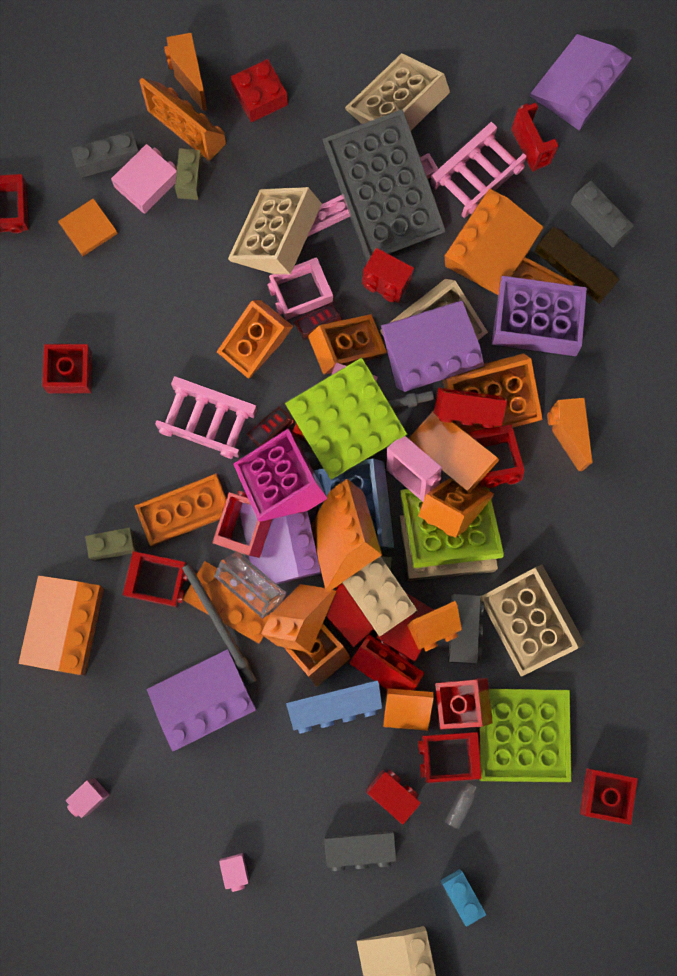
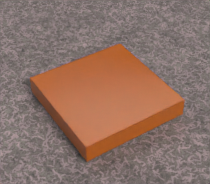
(87, 227)
(408, 709)

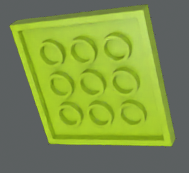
(346, 418)
(434, 547)
(527, 737)

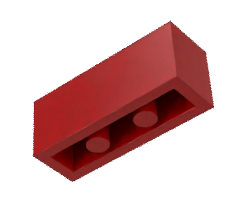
(469, 407)
(385, 666)

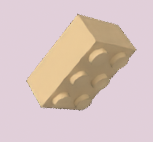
(379, 596)

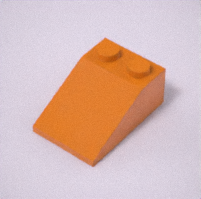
(183, 61)
(254, 338)
(346, 342)
(571, 429)
(453, 507)
(299, 618)
(435, 626)
(324, 659)

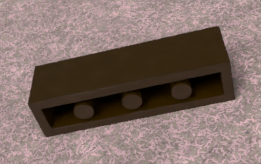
(576, 264)

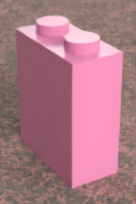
(145, 178)

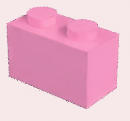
(86, 798)

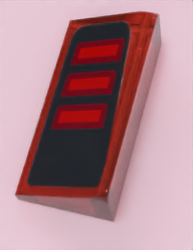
(319, 317)
(270, 427)

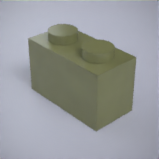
(188, 174)
(110, 544)

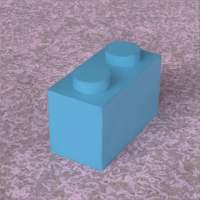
(463, 897)

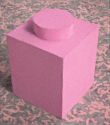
(234, 872)

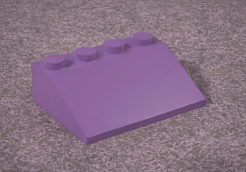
(581, 79)
(539, 316)
(431, 346)
(288, 549)
(200, 700)

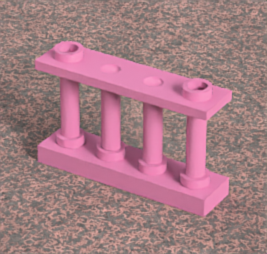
(472, 150)
(203, 396)

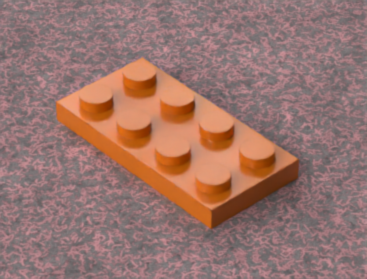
(228, 605)

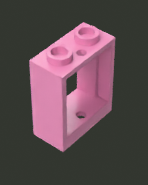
(311, 266)
(413, 467)

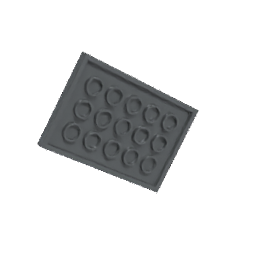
(384, 184)

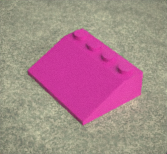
(279, 478)

